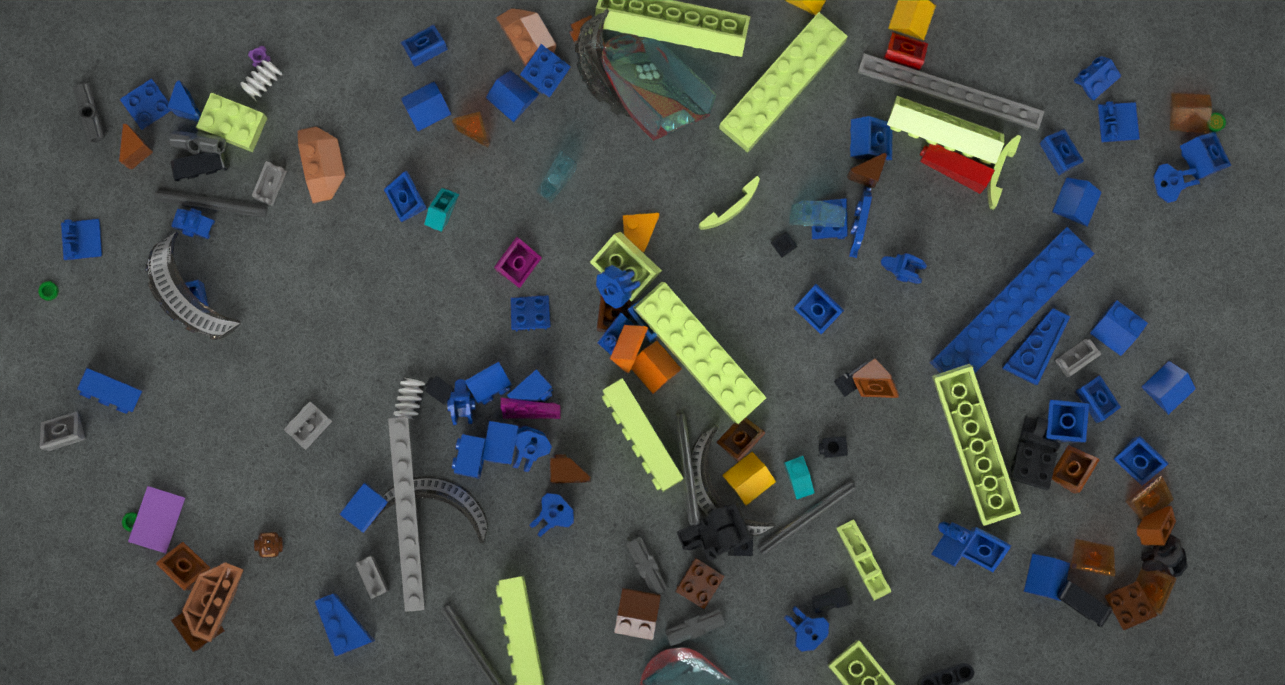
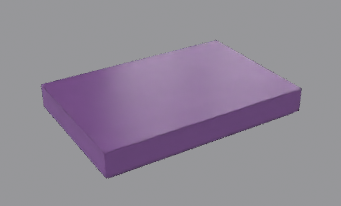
(156, 519)

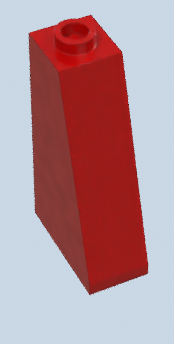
(957, 167)

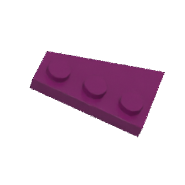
(529, 410)

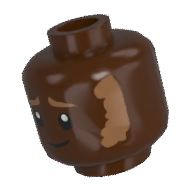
(268, 544)

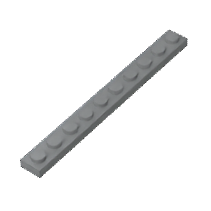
(951, 92)
(406, 513)

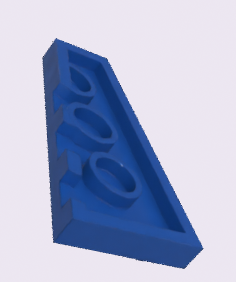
(1035, 352)

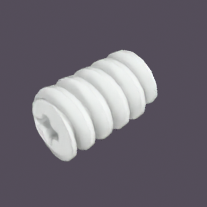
(260, 79)
(409, 398)

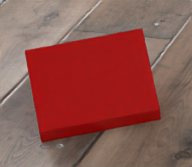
(906, 51)

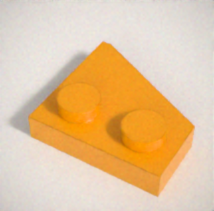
(639, 228)

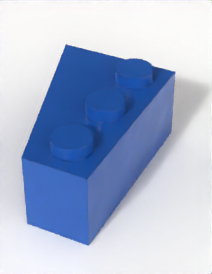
(108, 391)
(341, 625)

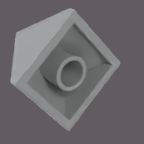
(61, 432)

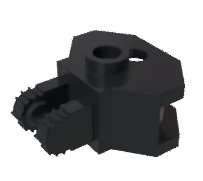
(1166, 558)

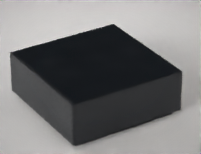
(783, 244)

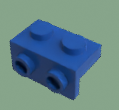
(1098, 77)

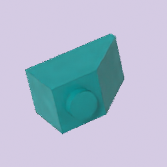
(441, 209)
(799, 477)

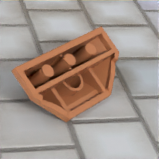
(525, 32)
(320, 163)
(211, 600)

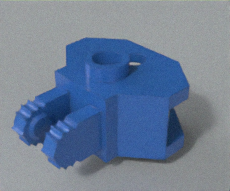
(1174, 182)
(192, 223)
(904, 267)
(617, 285)
(461, 403)
(529, 447)
(551, 514)
(806, 629)

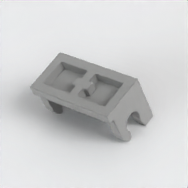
(269, 183)
(1077, 357)
(372, 577)

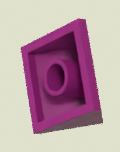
(517, 262)

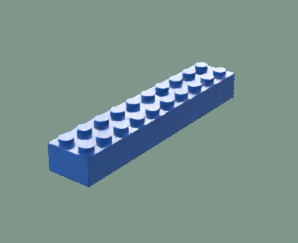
(1015, 303)

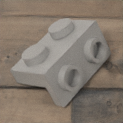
(307, 425)

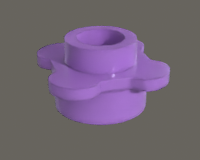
(255, 53)

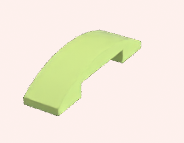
(993, 191)
(713, 220)

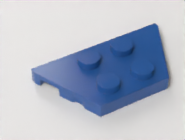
(859, 225)

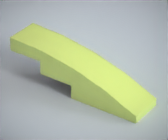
(864, 560)

